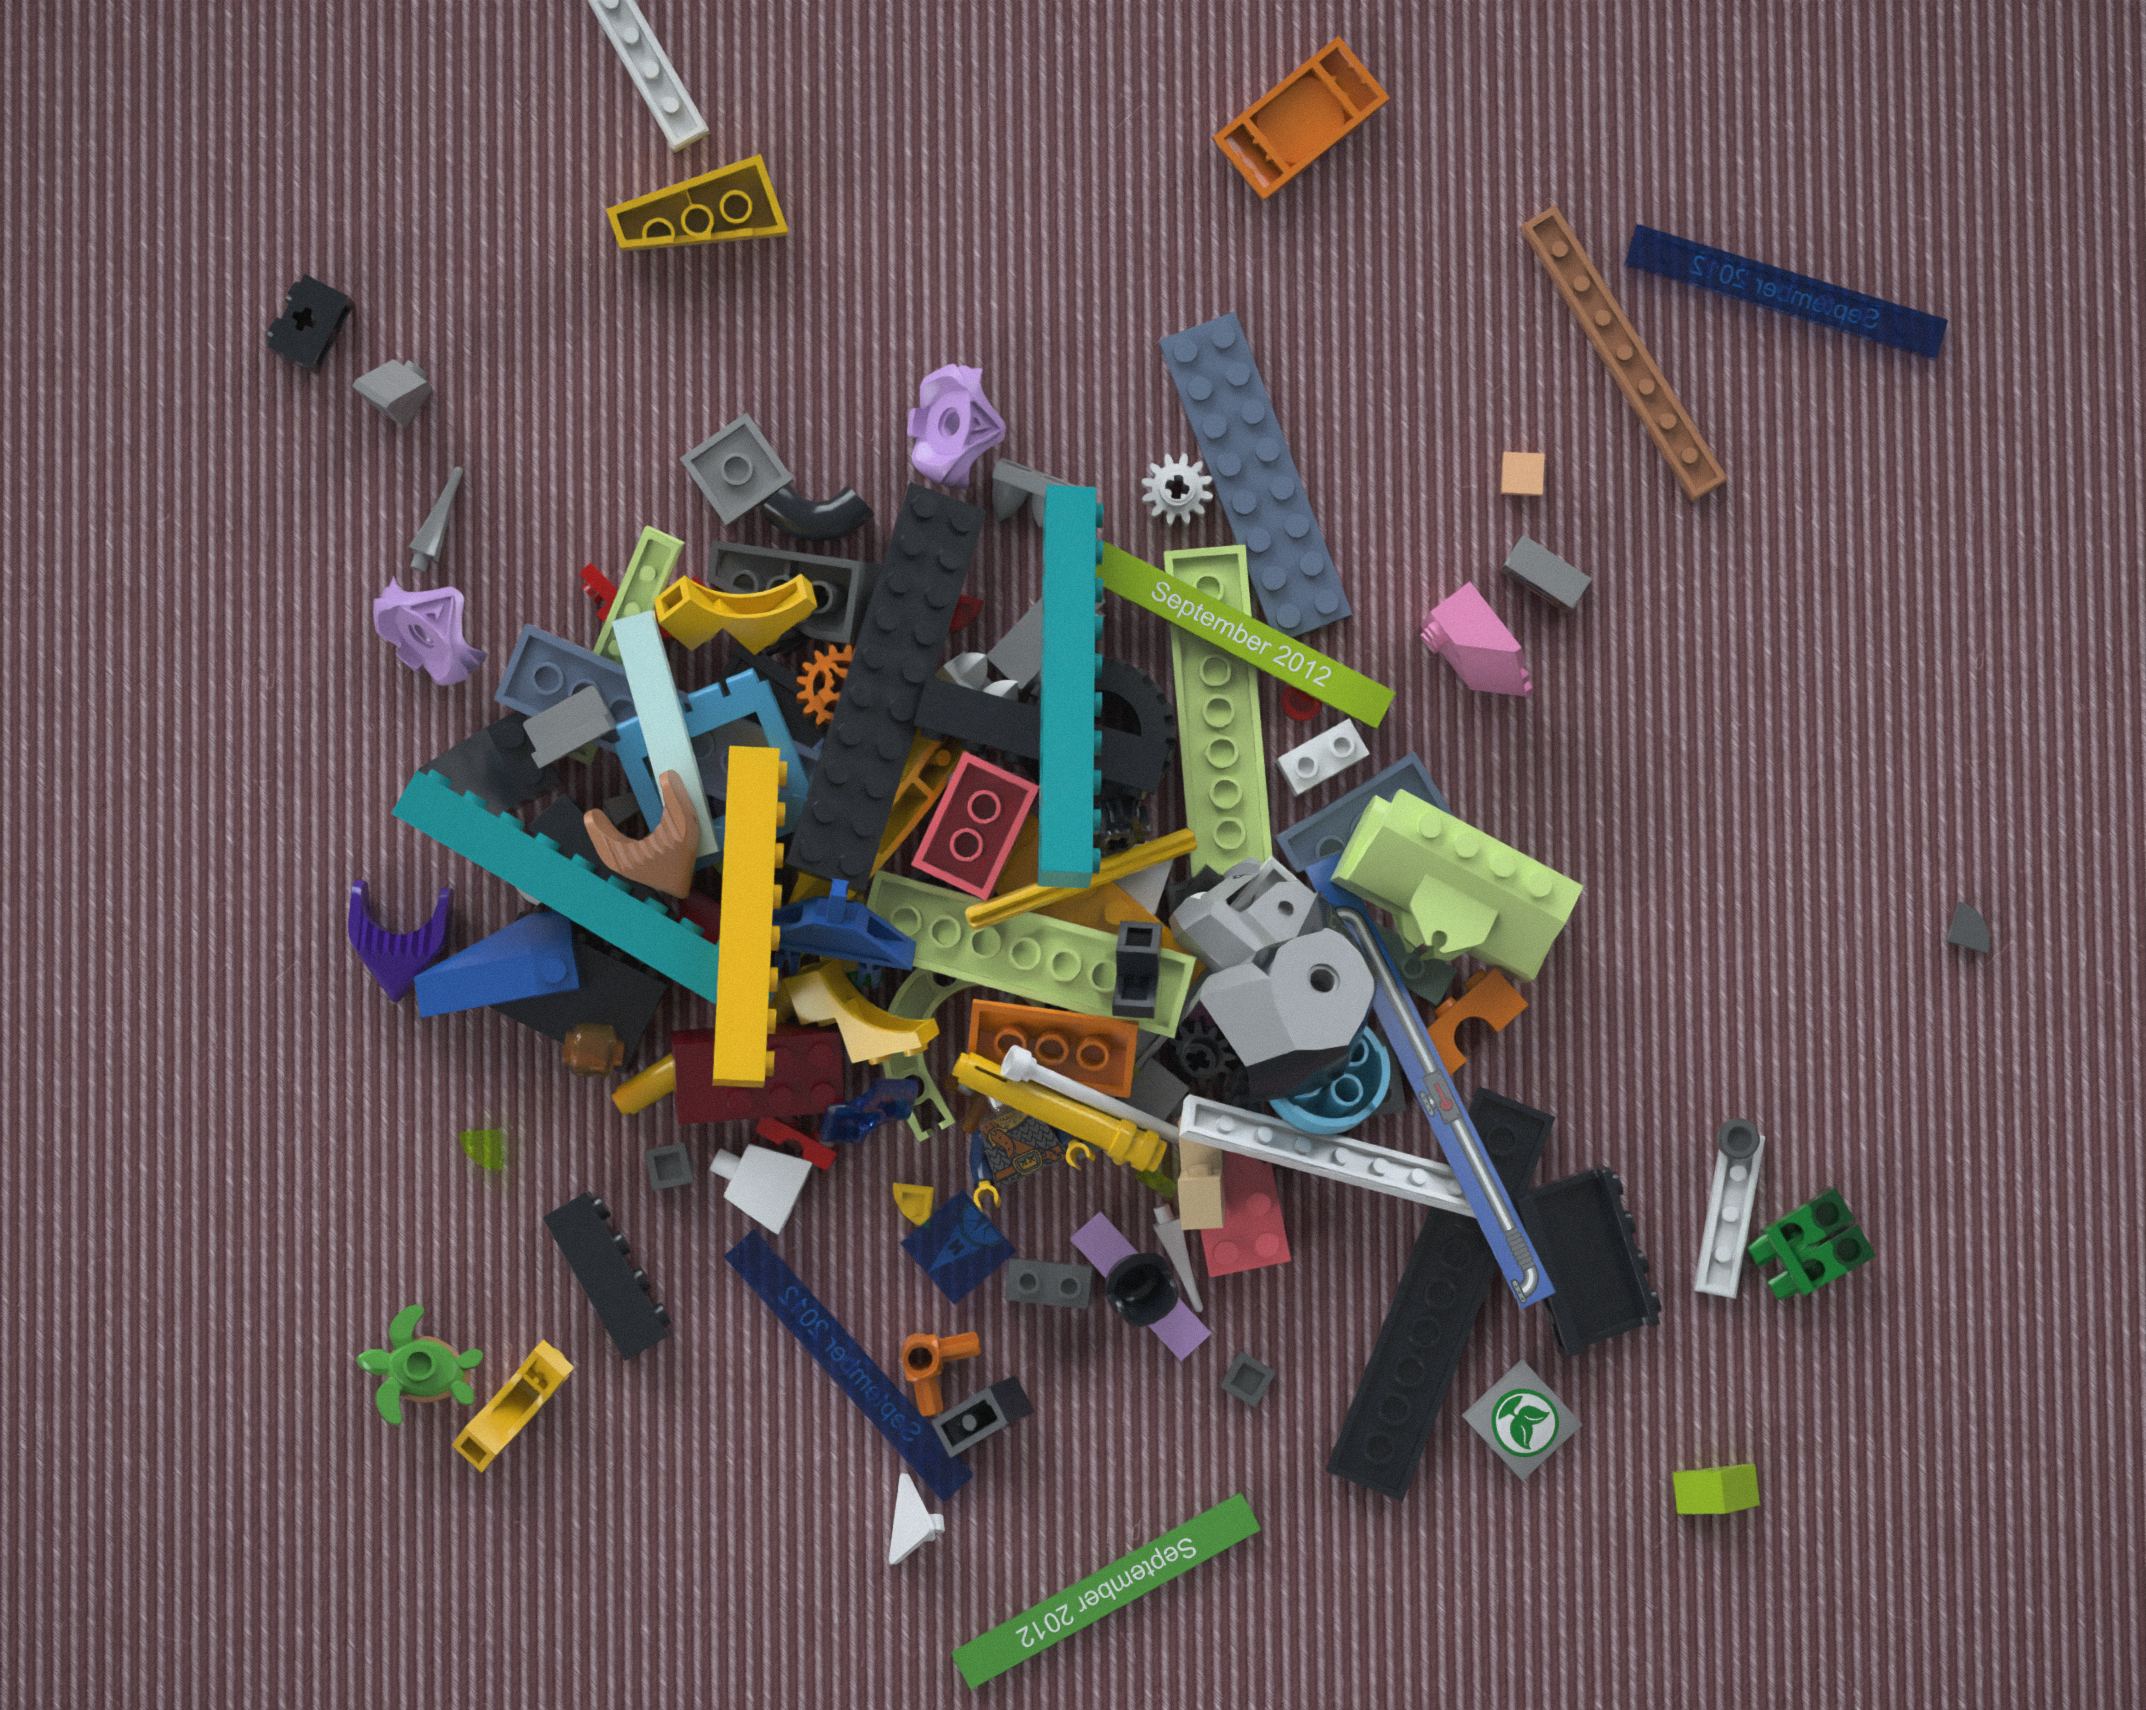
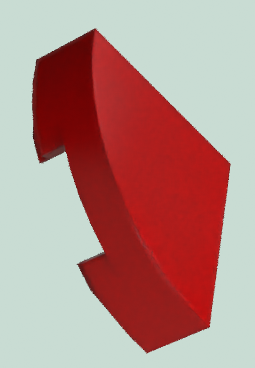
(965, 612)

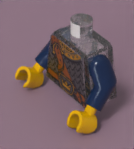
(1015, 1146)

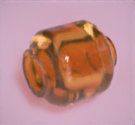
(592, 1050)

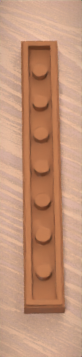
(1623, 353)

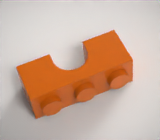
(1488, 999)

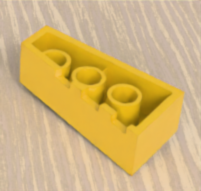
(706, 209)

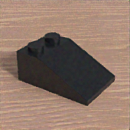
(498, 767)

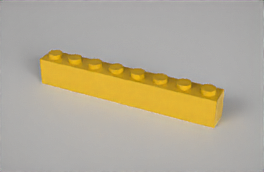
(747, 917)

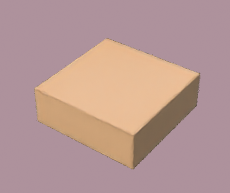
(1522, 474)

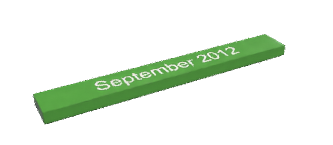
(1105, 1590)

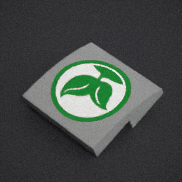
(1522, 1419)

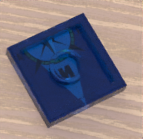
(958, 1246)

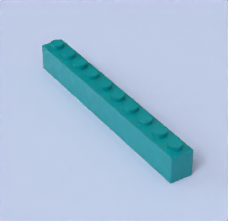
(1067, 688)
(562, 882)

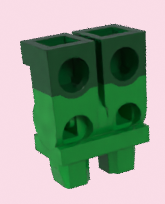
(1797, 1245)

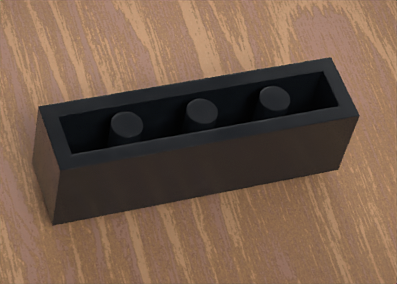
(608, 1275)

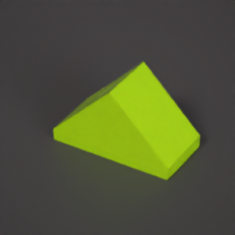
(1716, 1489)

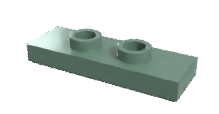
(1425, 978)

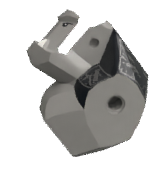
(1285, 981)

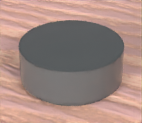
(1738, 1138)

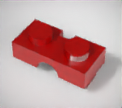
(786, 1129)

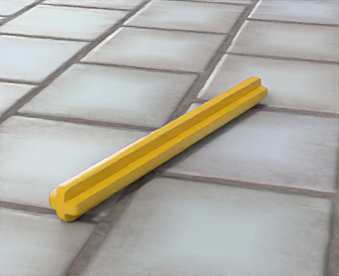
(1111, 868)

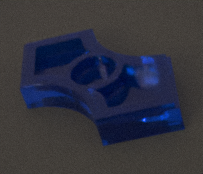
(882, 1103)

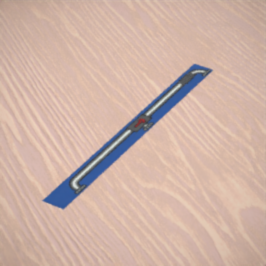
(1440, 1099)

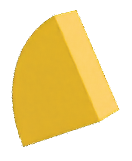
(914, 1201)

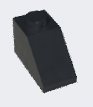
(982, 1416)

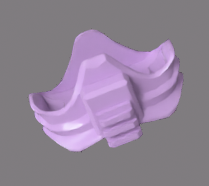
(952, 425)
(427, 631)

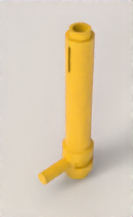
(658, 1078)
(1118, 1137)

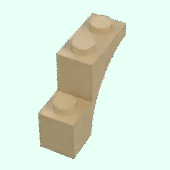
(1201, 1185)

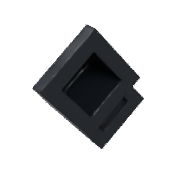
(1137, 969)

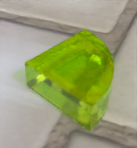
(484, 1147)
(1157, 1182)

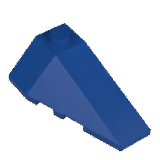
(515, 964)

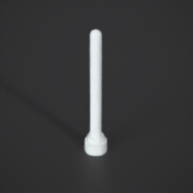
(1021, 1066)

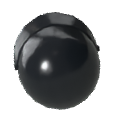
(1141, 1289)

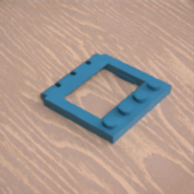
(711, 711)

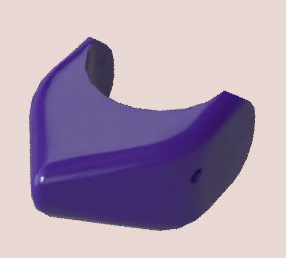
(401, 957)

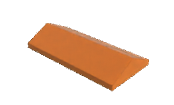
(1076, 1045)

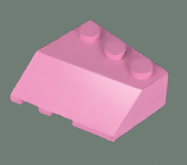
(1477, 644)

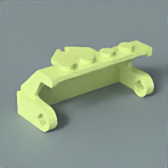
(1455, 886)

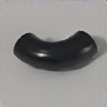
(814, 519)

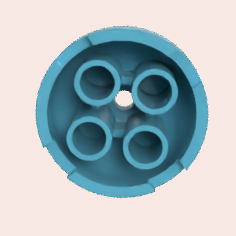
(1346, 1099)

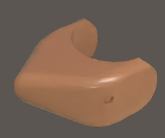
(664, 857)

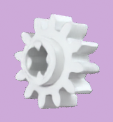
(1162, 496)

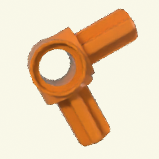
(925, 1374)

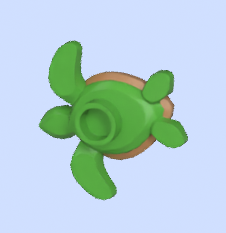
(418, 1368)

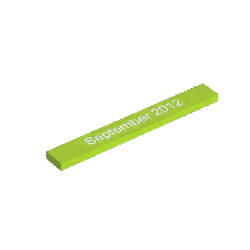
(1243, 636)

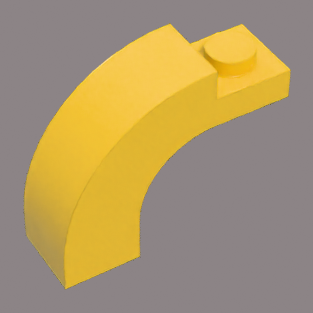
(513, 1406)

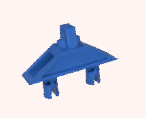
(840, 931)

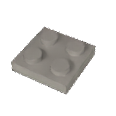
(736, 469)

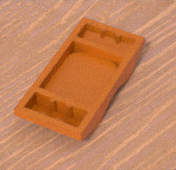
(1301, 119)

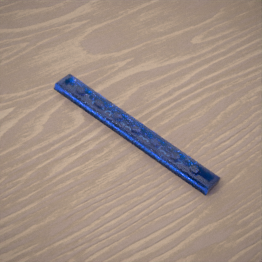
(1785, 292)
(848, 1364)

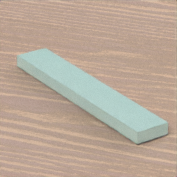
(662, 714)

